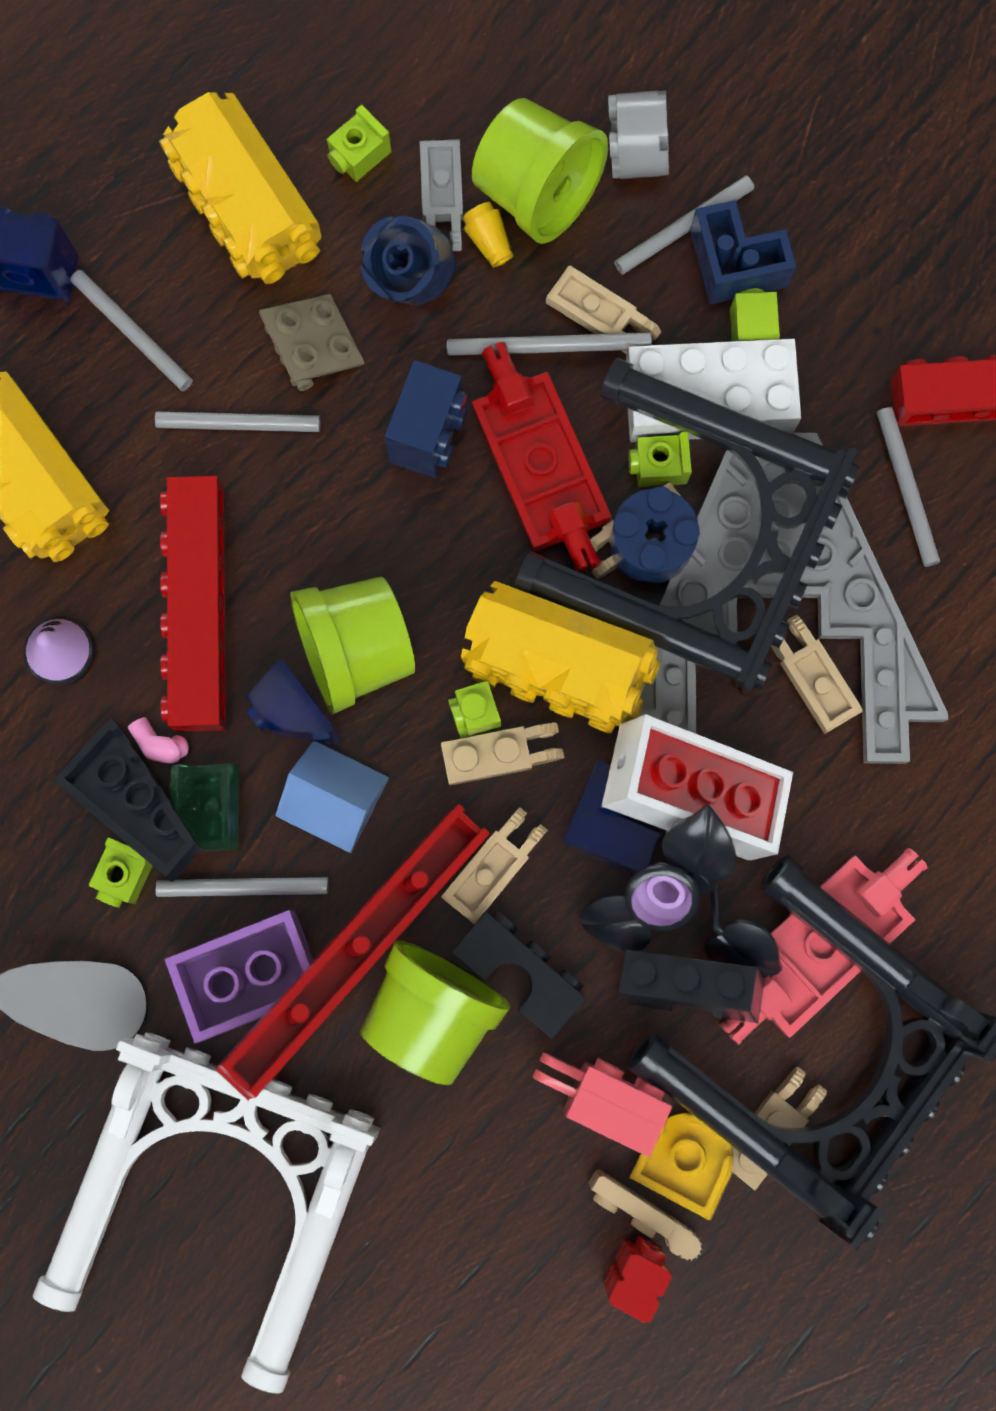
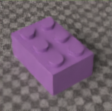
(239, 974)

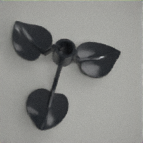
(708, 855)

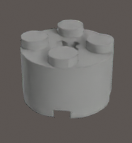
(639, 134)

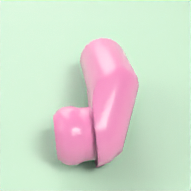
(156, 747)

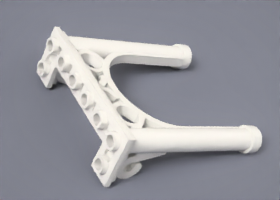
(118, 1151)

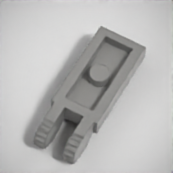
(442, 185)

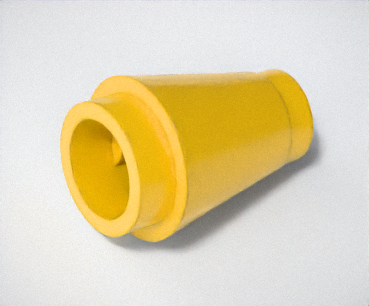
(488, 233)

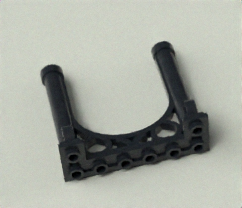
(745, 437)
(967, 1032)

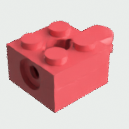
(610, 1104)

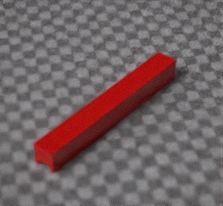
(350, 954)

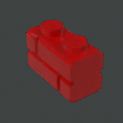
(637, 1278)

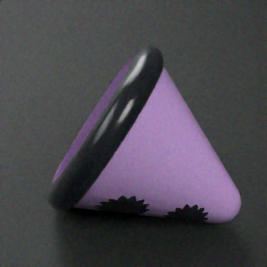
(58, 650)
(662, 897)

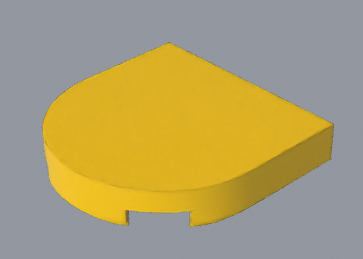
(687, 1165)

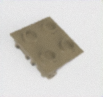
(311, 339)

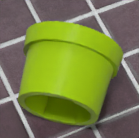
(539, 167)
(352, 639)
(430, 1013)

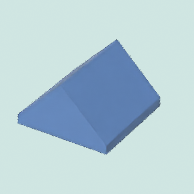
(330, 796)

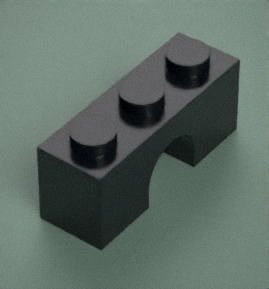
(713, 986)
(552, 995)

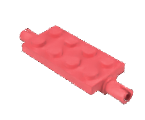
(812, 967)

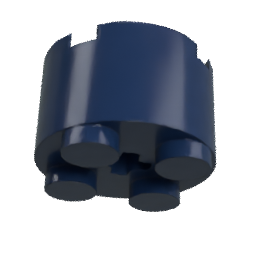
(404, 280)
(661, 513)

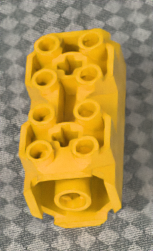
(240, 188)
(42, 490)
(559, 655)

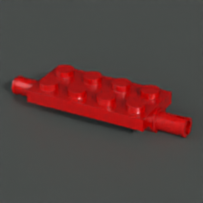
(540, 460)

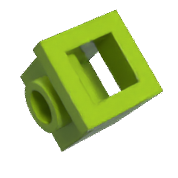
(363, 156)
(654, 473)
(475, 710)
(135, 874)

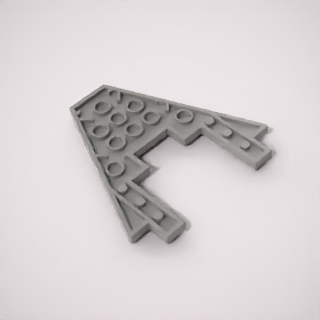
(850, 602)

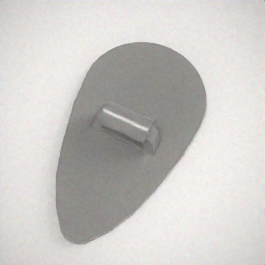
(75, 1002)

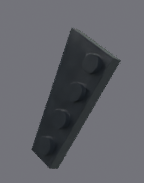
(127, 798)

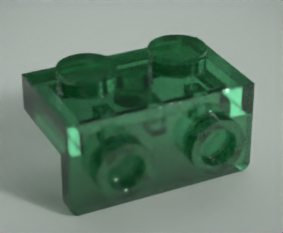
(208, 803)

